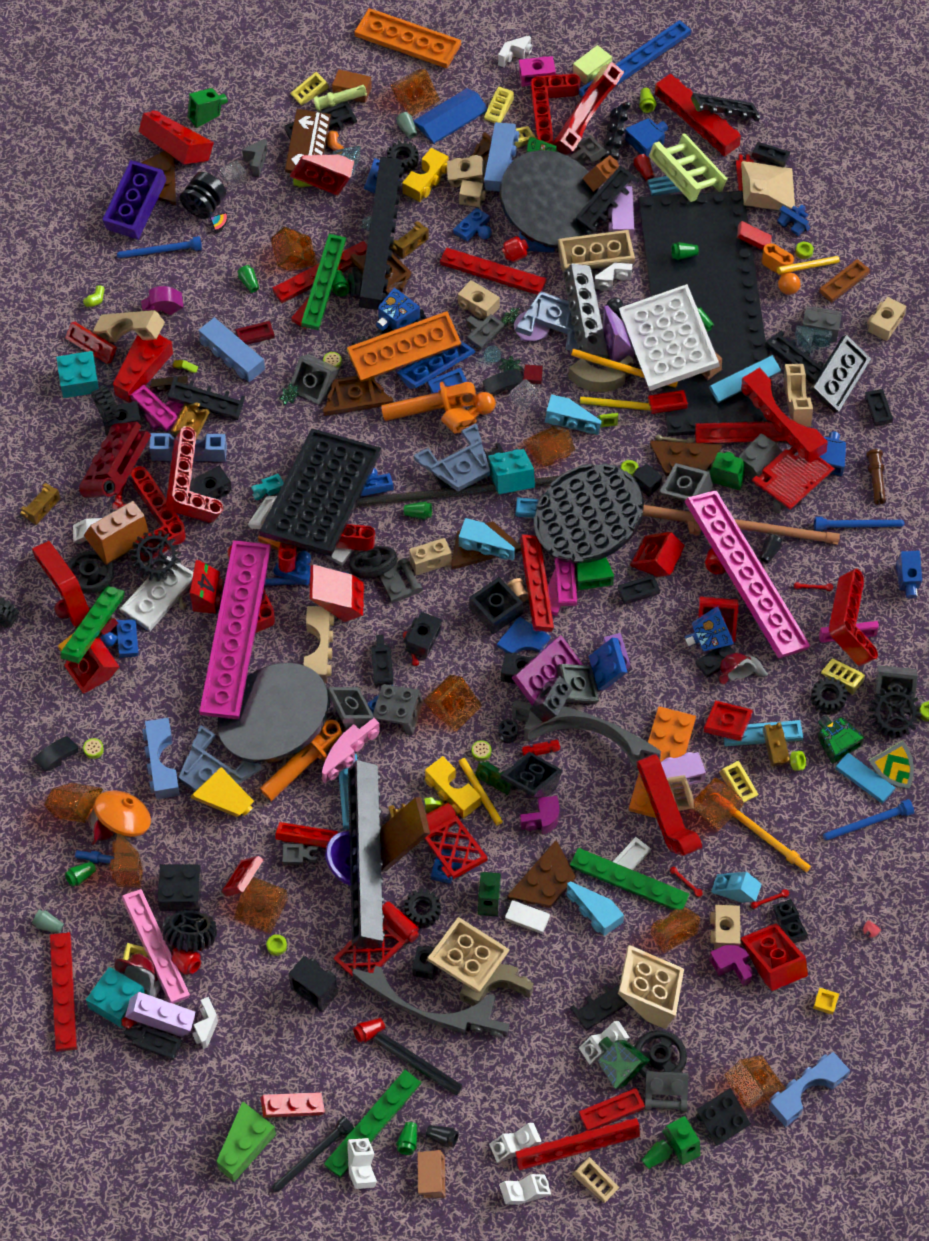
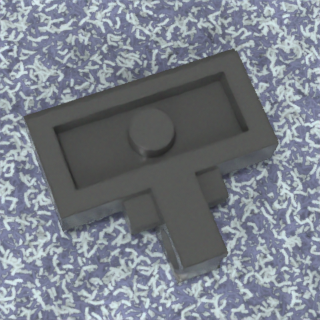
(588, 149)
(483, 331)

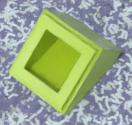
(608, 419)

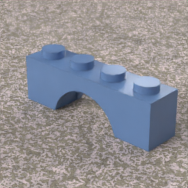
(210, 448)
(164, 779)
(828, 1073)

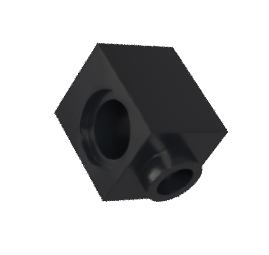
(647, 479)
(420, 969)

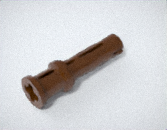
(876, 468)

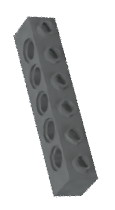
(585, 310)

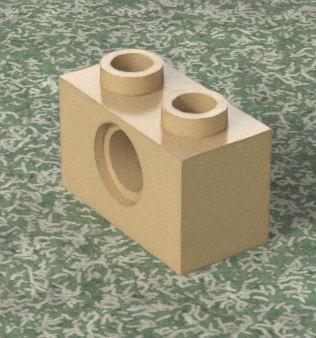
(457, 166)
(478, 300)
(885, 327)
(430, 556)
(725, 916)

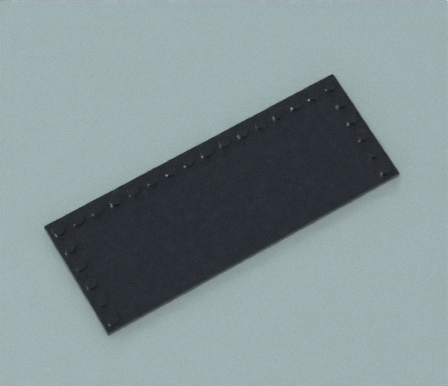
(721, 284)

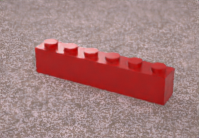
(708, 125)

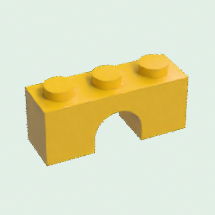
(419, 185)
(462, 800)

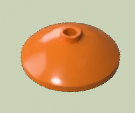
(122, 813)

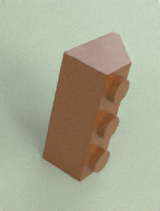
(116, 532)

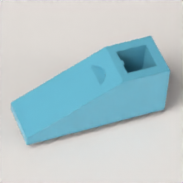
(568, 414)
(481, 538)
(599, 909)

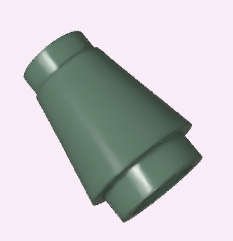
(406, 124)
(45, 921)

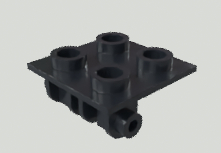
(723, 1116)

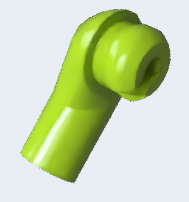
(96, 298)

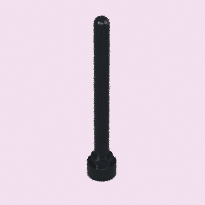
(344, 1126)

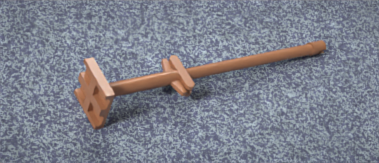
(693, 527)

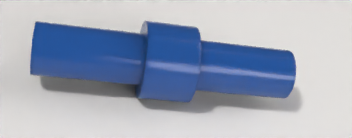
(93, 856)

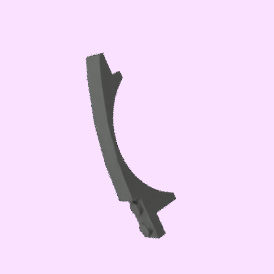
(573, 719)
(476, 1017)

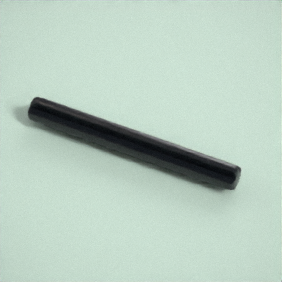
(418, 1063)

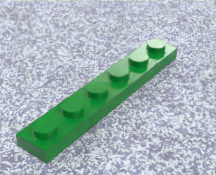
(323, 282)
(92, 624)
(629, 880)
(375, 1119)

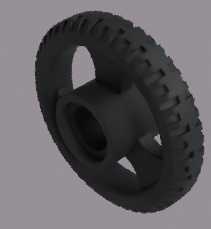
(373, 562)
(86, 565)
(667, 1040)

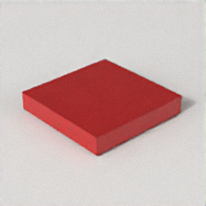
(728, 720)
(242, 876)

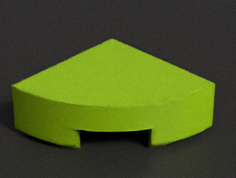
(178, 364)
(430, 804)

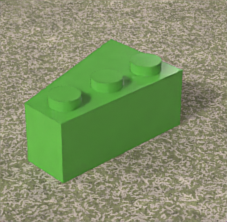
(244, 1142)

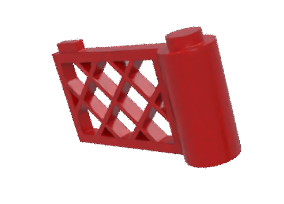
(439, 822)
(396, 926)

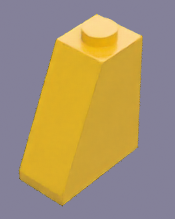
(224, 794)

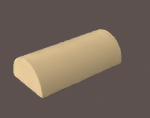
(596, 250)

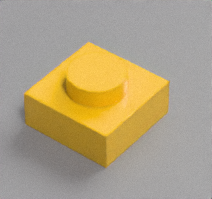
(826, 1001)

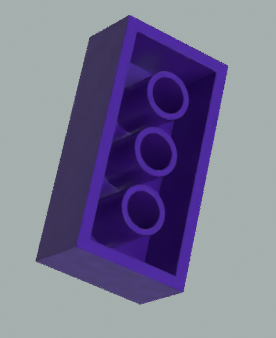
(134, 199)

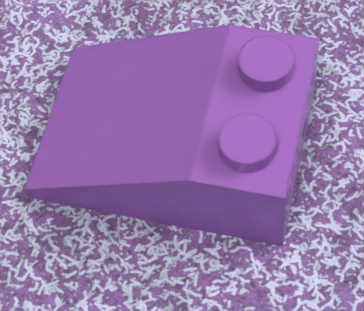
(616, 336)

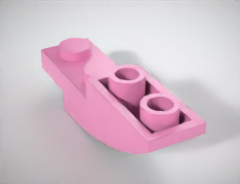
(343, 751)

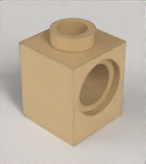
(471, 193)

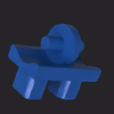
(796, 217)

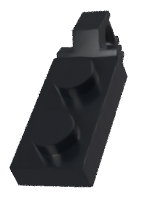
(382, 662)
(154, 1041)

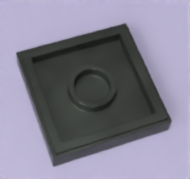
(581, 680)

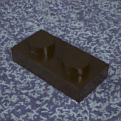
(162, 383)

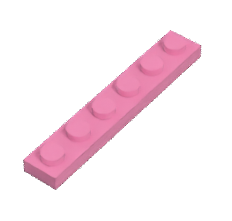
(155, 946)

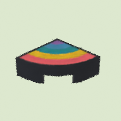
(218, 222)

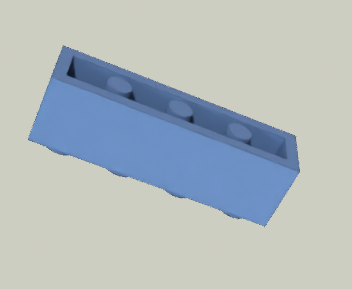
(500, 154)
(231, 349)

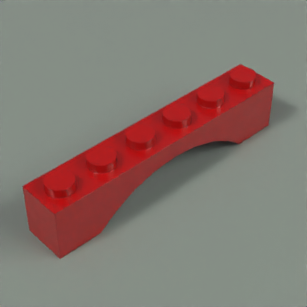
(598, 90)
(806, 440)

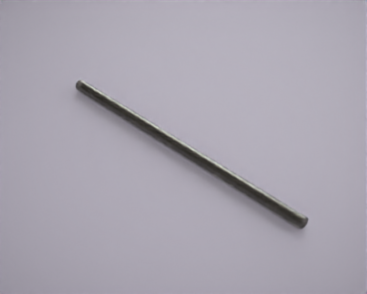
(440, 493)

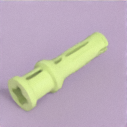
(333, 99)

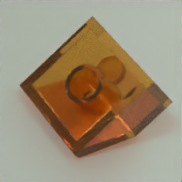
(415, 91)
(550, 445)
(453, 702)
(72, 801)
(717, 804)
(261, 905)
(675, 929)
(753, 1081)

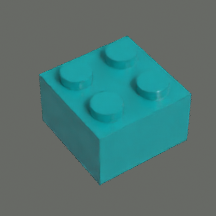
(77, 374)
(511, 471)
(112, 996)

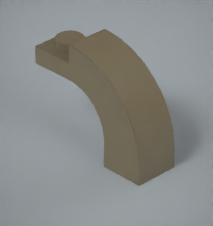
(598, 379)
(504, 976)

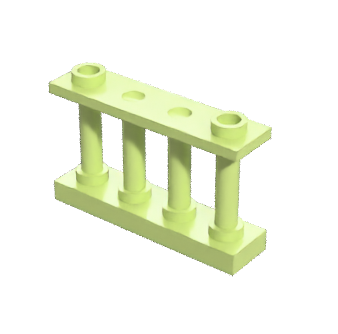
(679, 176)

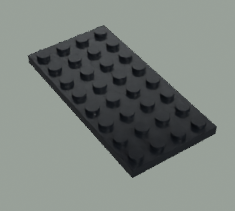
(320, 492)

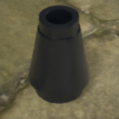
(770, 547)
(443, 1135)

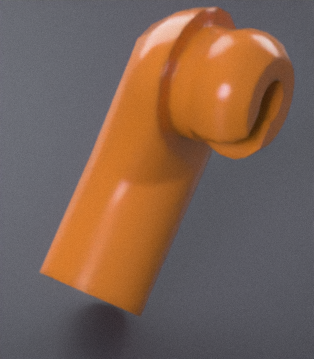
(332, 141)

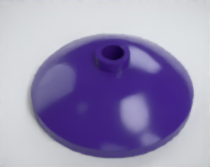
(338, 856)

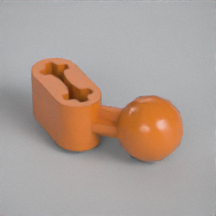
(775, 257)
(460, 418)

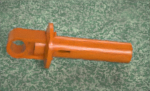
(446, 398)
(302, 760)

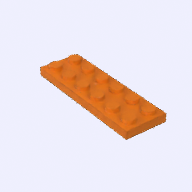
(408, 38)
(403, 346)
(671, 736)

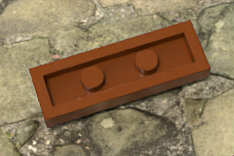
(844, 280)

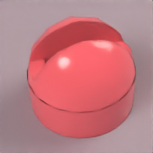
(872, 928)

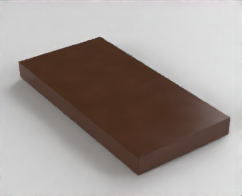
(403, 832)

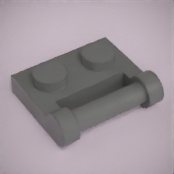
(394, 585)
(666, 1084)

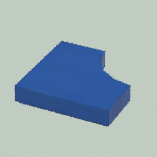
(523, 637)

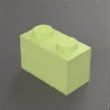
(590, 64)

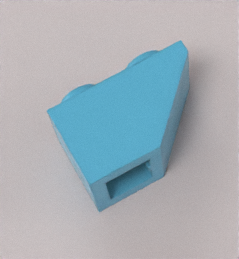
(737, 886)

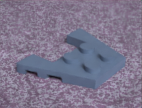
(551, 313)
(461, 467)
(201, 765)

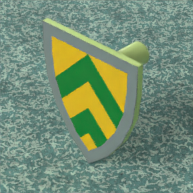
(895, 765)

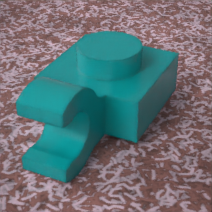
(270, 485)

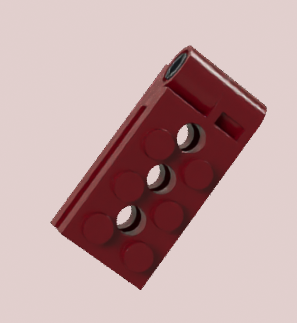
(114, 460)

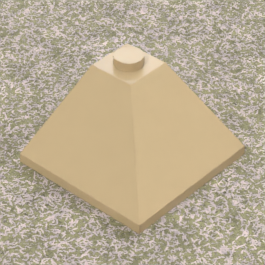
(767, 186)
(468, 955)
(651, 986)

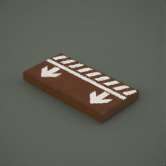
(307, 136)

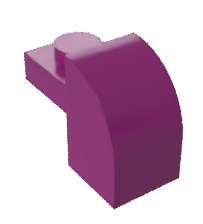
(164, 299)
(545, 818)
(732, 958)

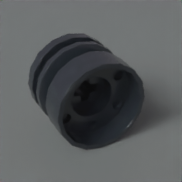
(202, 195)

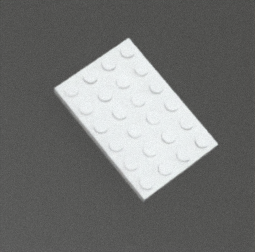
(669, 337)

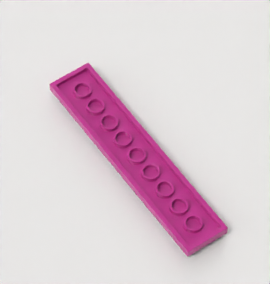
(747, 574)
(235, 630)

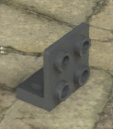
(399, 706)

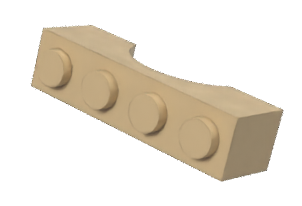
(144, 323)
(795, 389)
(318, 623)

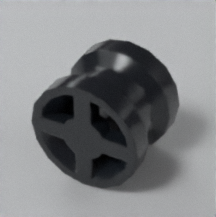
(615, 304)
(510, 727)

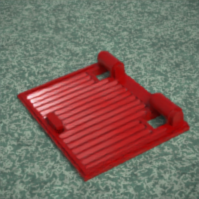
(792, 477)

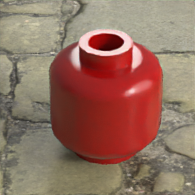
(515, 249)
(713, 563)
(186, 962)

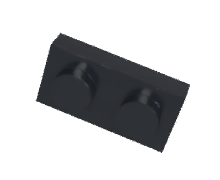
(770, 154)
(878, 407)
(638, 589)
(711, 662)

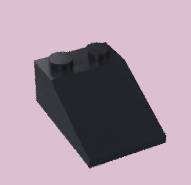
(533, 775)

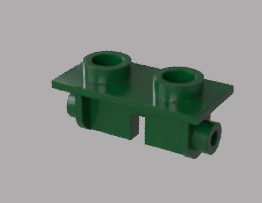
(490, 774)

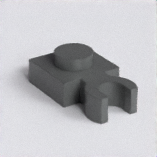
(295, 854)

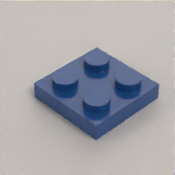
(608, 664)

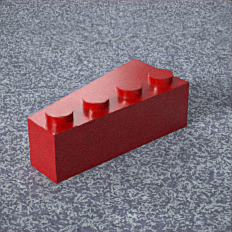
(175, 138)
(141, 365)

